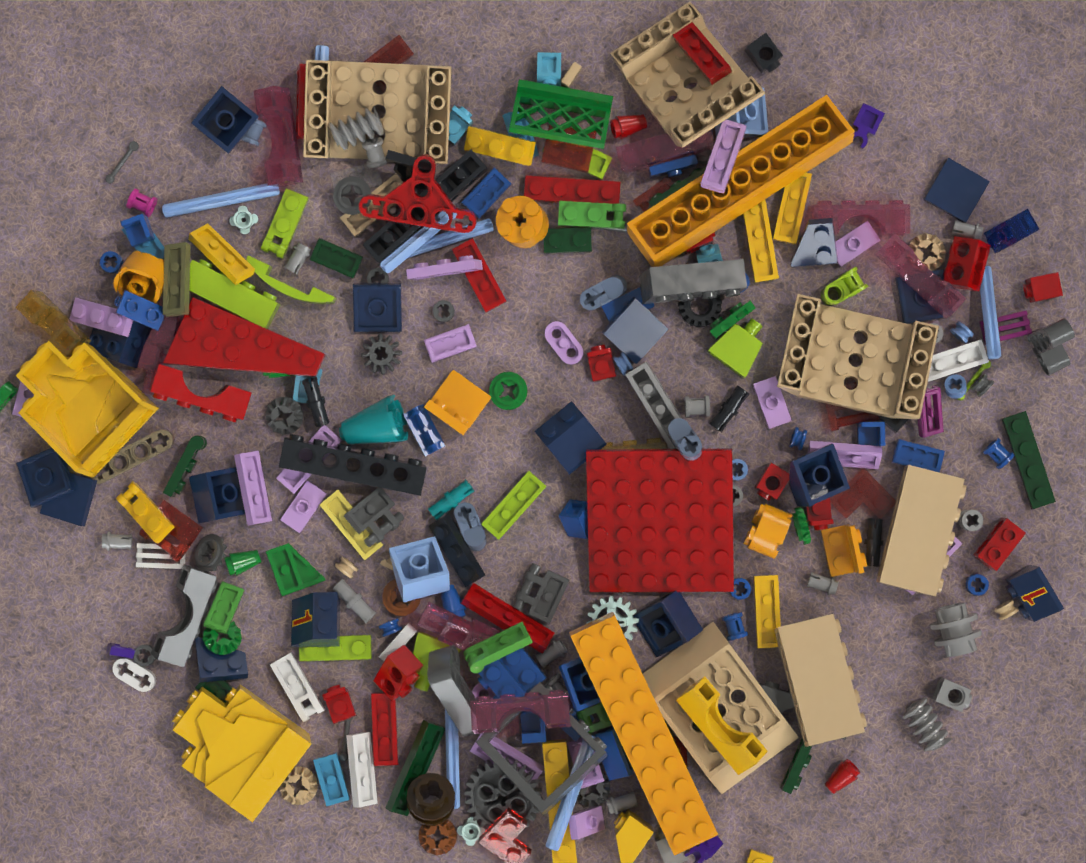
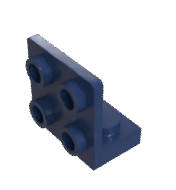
(121, 348)

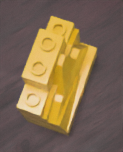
(82, 405)
(239, 747)

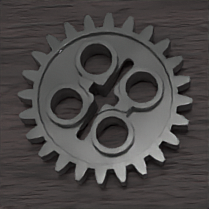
(494, 778)

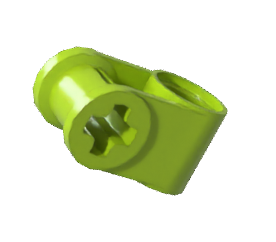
(846, 286)

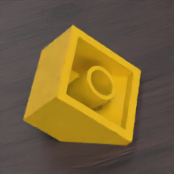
(631, 835)

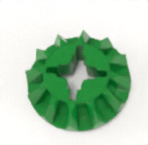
(509, 379)
(801, 526)
(223, 646)

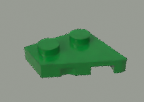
(737, 313)
(292, 570)

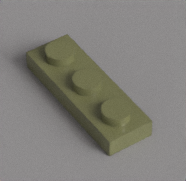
(176, 279)

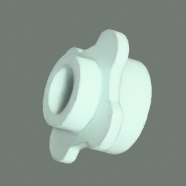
(236, 220)
(464, 831)

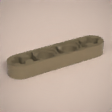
(131, 457)

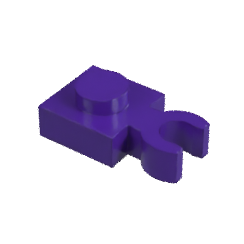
(867, 122)
(705, 849)

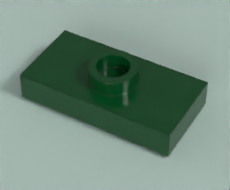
(336, 258)

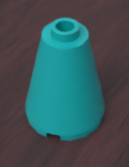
(376, 424)

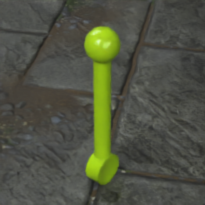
(975, 377)

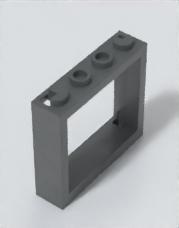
(546, 805)

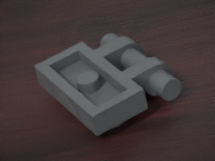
(371, 509)
(548, 595)

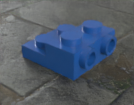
(512, 675)

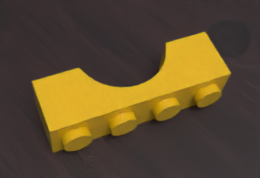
(738, 748)

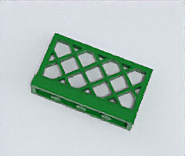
(564, 101)

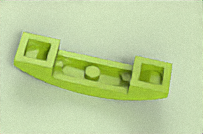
(316, 296)

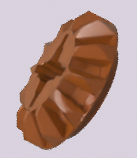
(399, 608)
(445, 845)

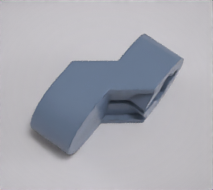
(613, 286)
(685, 439)
(465, 516)

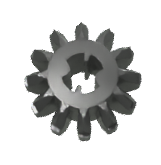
(374, 357)

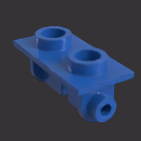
(139, 310)
(423, 430)

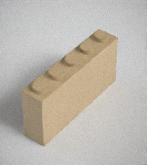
(921, 530)
(820, 680)

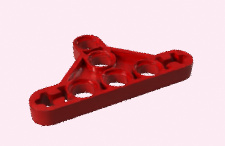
(407, 199)

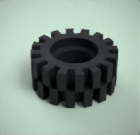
(700, 320)

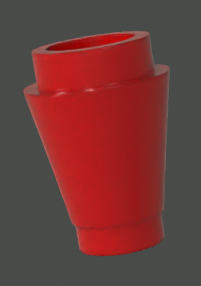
(627, 125)
(842, 776)

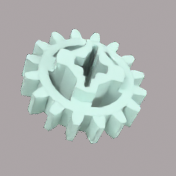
(612, 607)

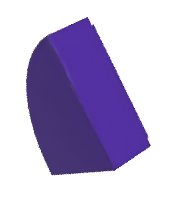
(117, 650)

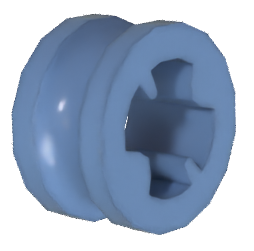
(961, 332)
(623, 363)
(954, 393)
(744, 469)

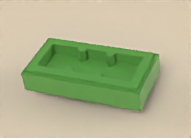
(223, 607)

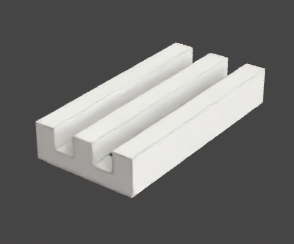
(139, 555)

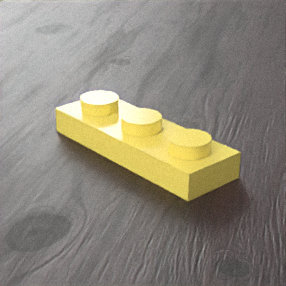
(336, 507)

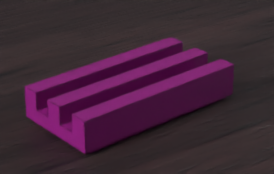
(1025, 323)
(925, 423)

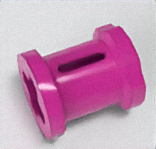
(141, 202)

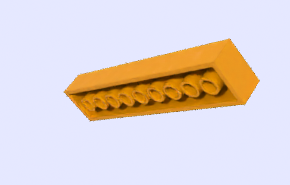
(756, 174)
(643, 733)

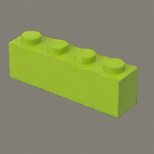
(236, 298)

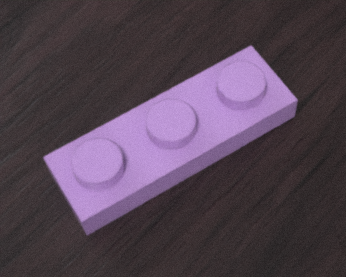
(723, 156)
(444, 267)
(100, 317)
(853, 454)
(294, 479)
(253, 488)
(512, 753)

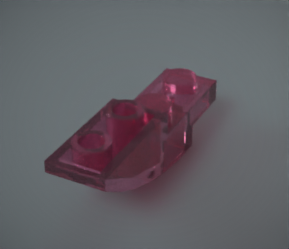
(155, 346)
(453, 628)

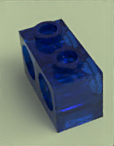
(1011, 231)

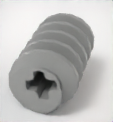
(356, 129)
(926, 726)

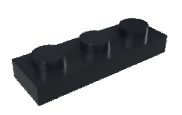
(457, 550)

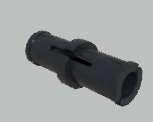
(315, 401)
(729, 408)
(873, 542)

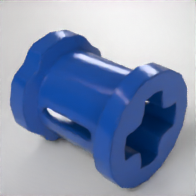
(998, 453)
(734, 626)

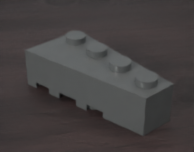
(692, 281)

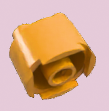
(512, 212)
(141, 275)
(769, 530)

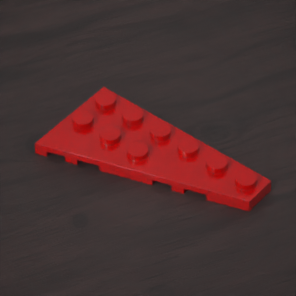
(228, 342)

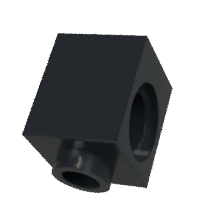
(764, 43)

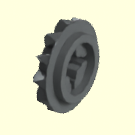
(344, 187)
(288, 405)
(205, 548)
(593, 799)

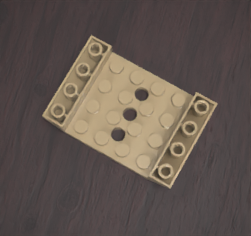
(661, 69)
(414, 106)
(892, 367)
(714, 658)

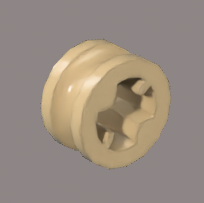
(346, 567)
(1006, 609)

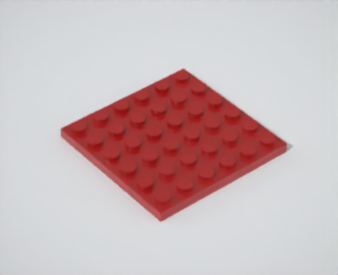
(660, 520)

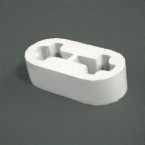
(401, 639)
(131, 679)

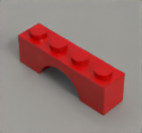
(170, 383)

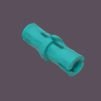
(451, 499)

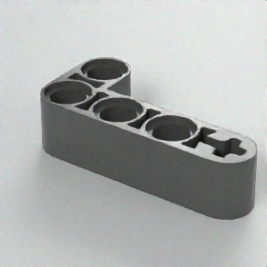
(1049, 346)
(451, 687)

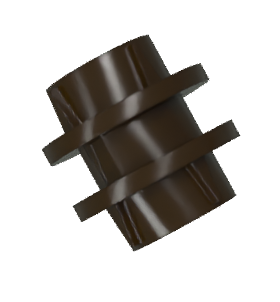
(421, 789)

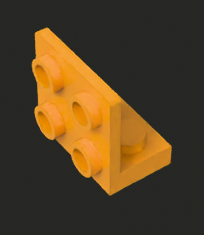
(458, 402)
(843, 550)

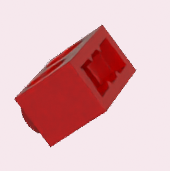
(970, 265)
(999, 544)
(398, 673)

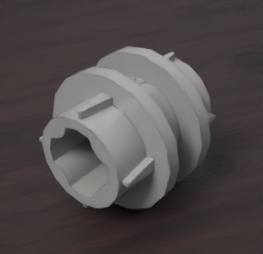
(955, 629)

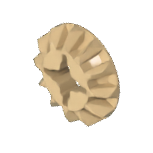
(937, 249)
(308, 780)

